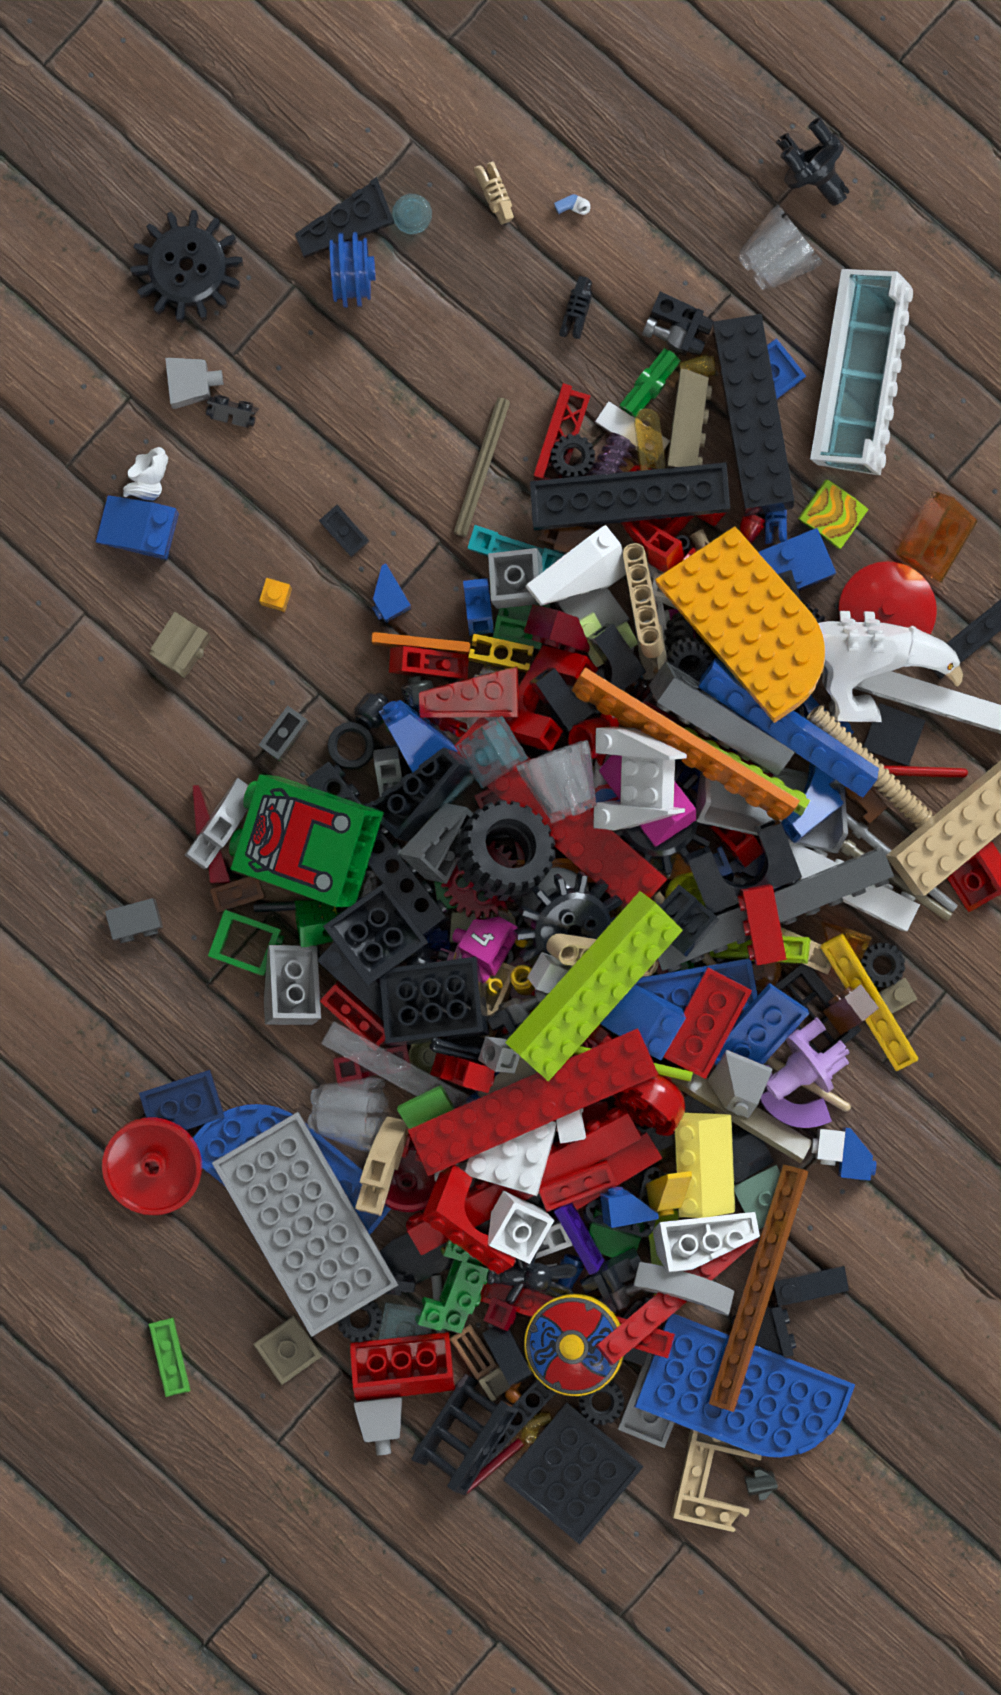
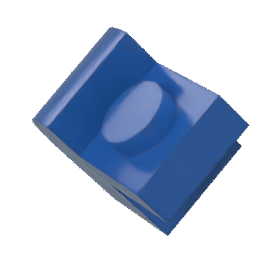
(478, 606)

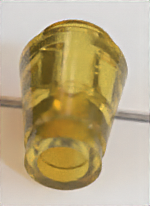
(701, 365)

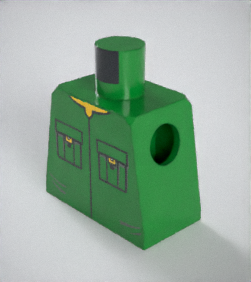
(310, 919)

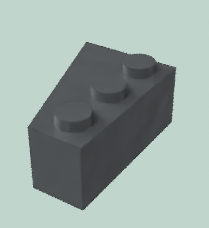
(434, 846)

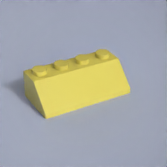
(707, 1152)

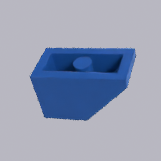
(389, 597)
(857, 1159)
(623, 1208)

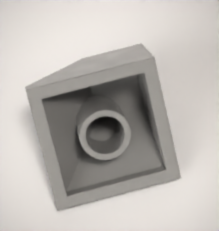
(739, 1082)

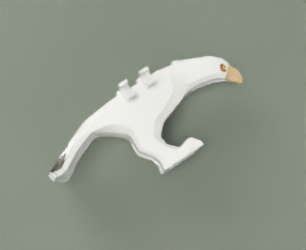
(870, 649)

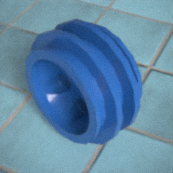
(351, 269)

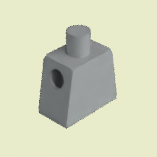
(190, 381)
(380, 1421)

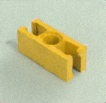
(498, 643)

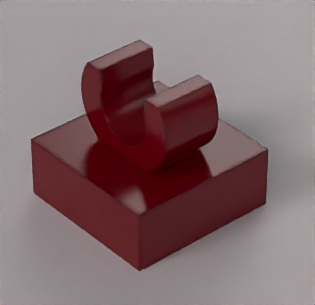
(500, 1314)

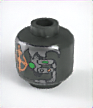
(411, 691)

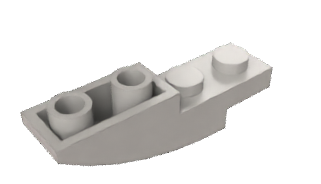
(220, 826)

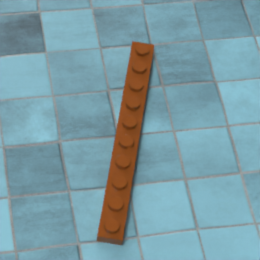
(758, 1288)

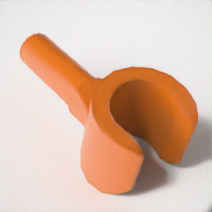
(512, 1393)

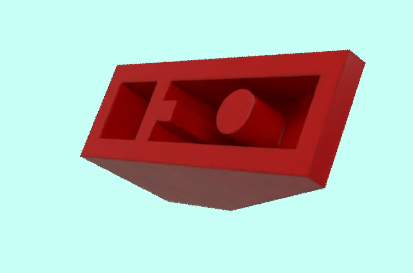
(428, 663)
(740, 844)

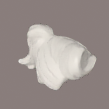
(147, 475)

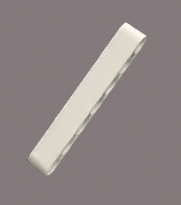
(934, 699)

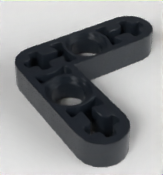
(631, 1229)

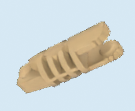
(495, 192)

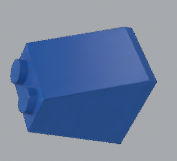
(413, 735)

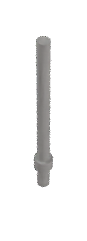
(861, 831)

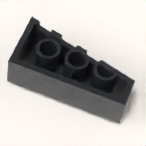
(420, 793)

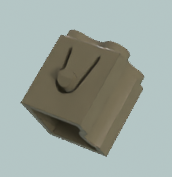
(180, 645)

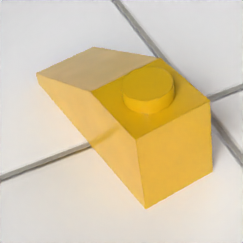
(668, 1192)

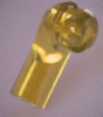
(531, 1429)

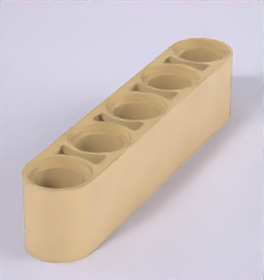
(647, 609)
(570, 948)

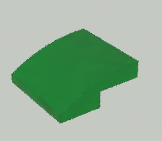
(512, 623)
(612, 1242)

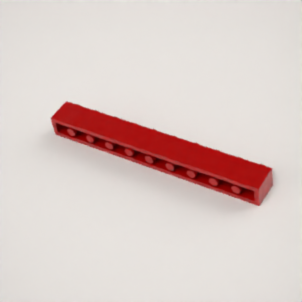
(602, 1139)

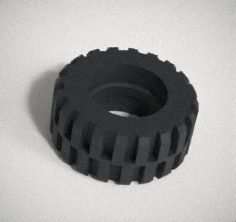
(521, 826)

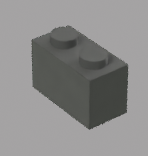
(283, 733)
(134, 920)

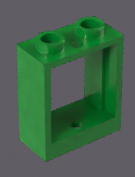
(222, 935)

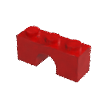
(463, 1072)

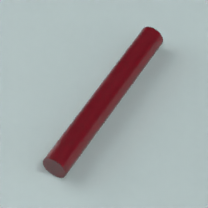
(497, 1462)

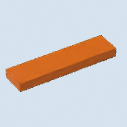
(394, 640)

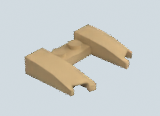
(689, 1499)

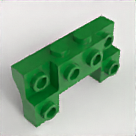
(459, 1293)

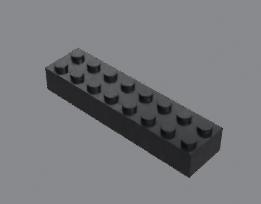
(753, 415)

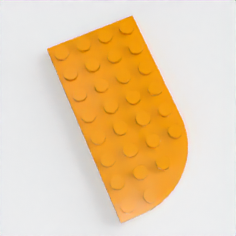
(749, 621)

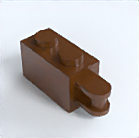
(567, 537)

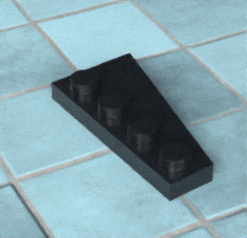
(360, 213)

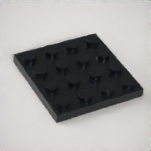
(573, 1472)

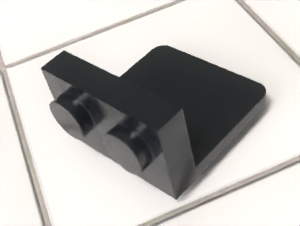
(773, 1332)

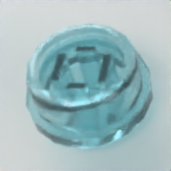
(412, 213)

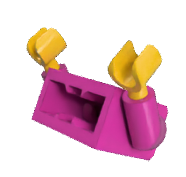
(490, 943)

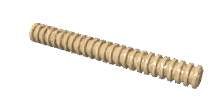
(886, 783)

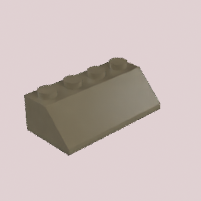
(688, 420)

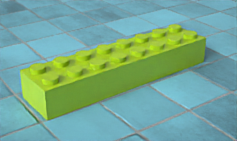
(594, 986)

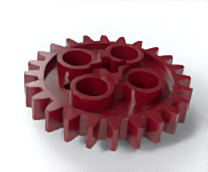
(468, 897)

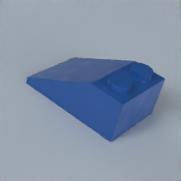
(138, 526)
(651, 1014)

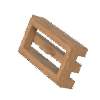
(485, 1369)

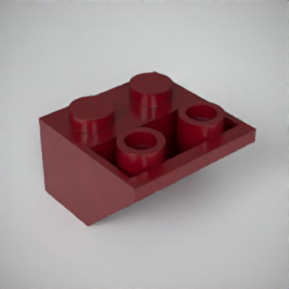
(556, 629)

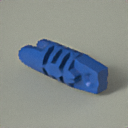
(779, 519)

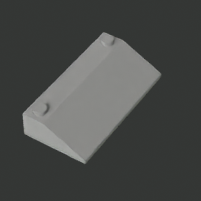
(731, 811)

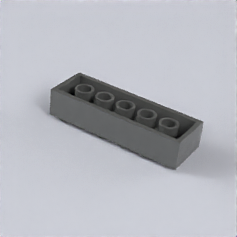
(681, 694)

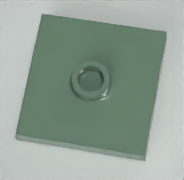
(757, 1193)

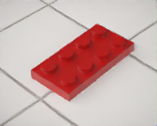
(708, 1022)

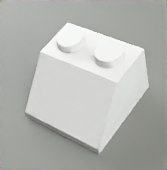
(518, 1227)

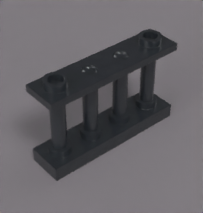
(487, 1440)

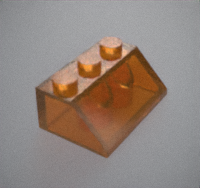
(936, 536)

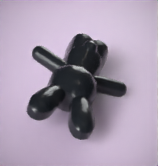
(536, 1280)

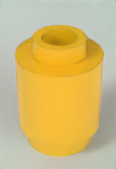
(517, 976)

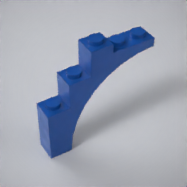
(817, 789)

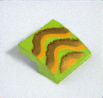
(833, 513)

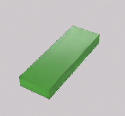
(169, 1357)

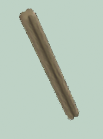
(481, 467)

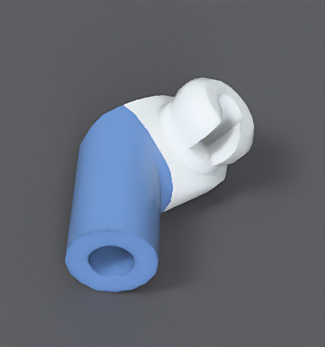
(573, 203)

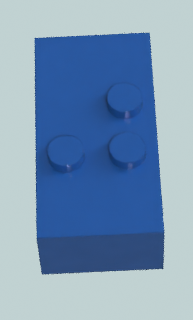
(804, 556)

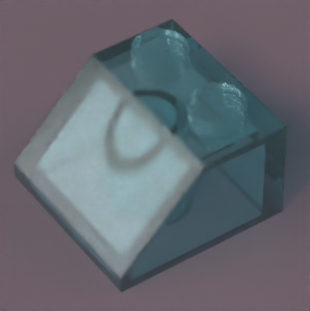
(492, 751)

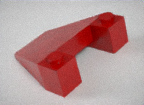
(659, 539)

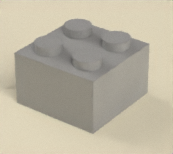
(510, 574)

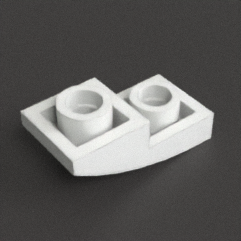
(571, 1127)

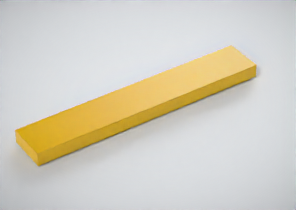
(881, 1021)

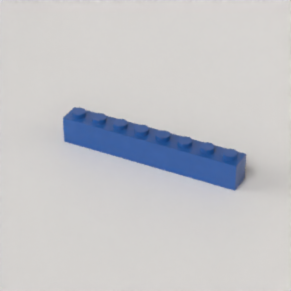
(793, 732)

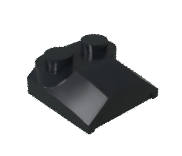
(748, 1154)

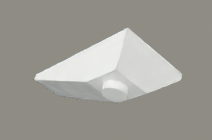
(587, 567)
(694, 1242)

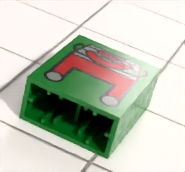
(305, 840)

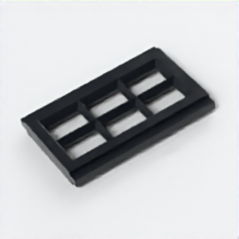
(823, 993)

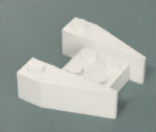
(645, 779)

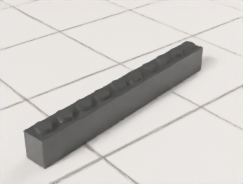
(800, 898)

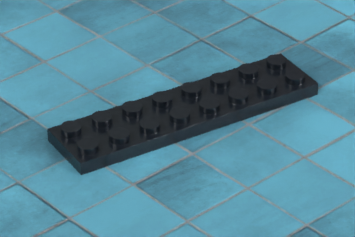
(630, 496)

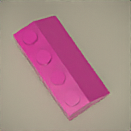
(661, 829)

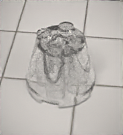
(777, 251)
(561, 780)
(350, 1111)

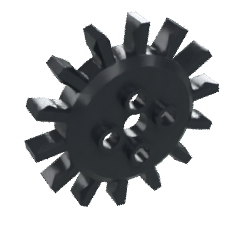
(197, 286)
(674, 845)
(577, 902)

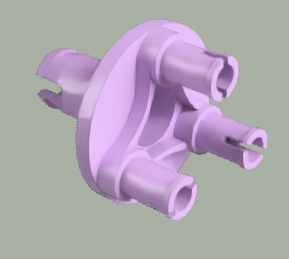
(807, 1065)

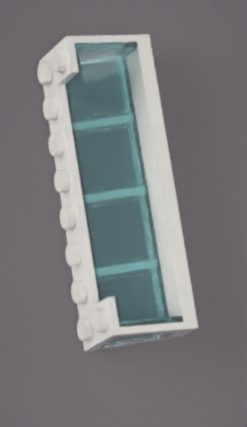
(861, 371)

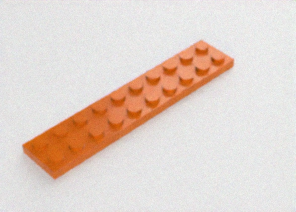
(701, 755)

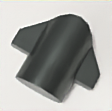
(761, 1483)

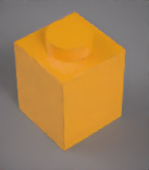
(275, 594)

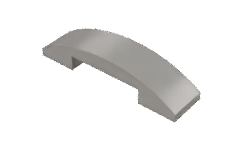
(684, 1286)

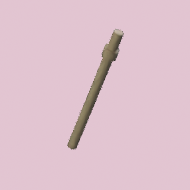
(849, 848)

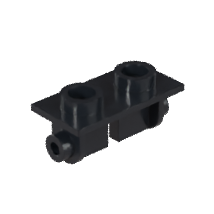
(241, 411)

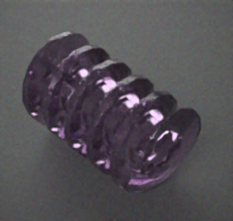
(613, 455)

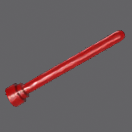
(927, 771)

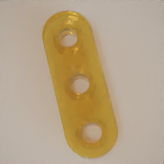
(651, 435)

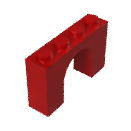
(538, 729)
(448, 1216)

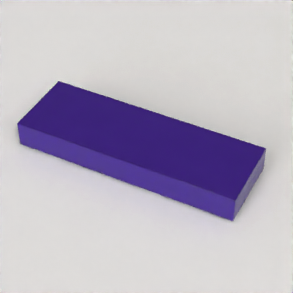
(580, 1237)

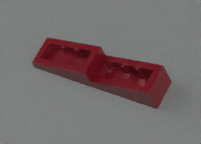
(217, 869)

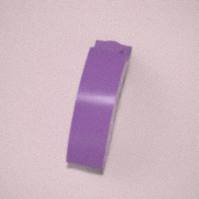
(797, 1115)

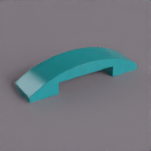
(487, 541)

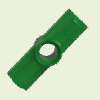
(650, 382)

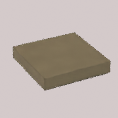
(287, 1349)

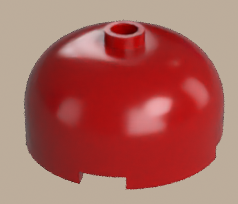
(654, 1104)

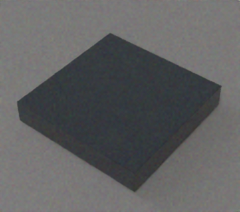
(895, 735)

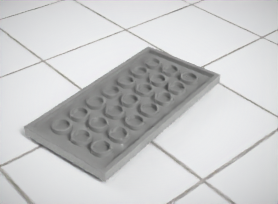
(305, 1224)

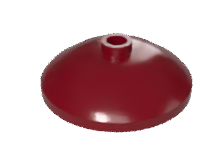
(418, 1194)

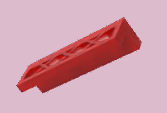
(554, 428)

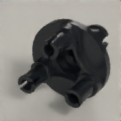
(816, 164)

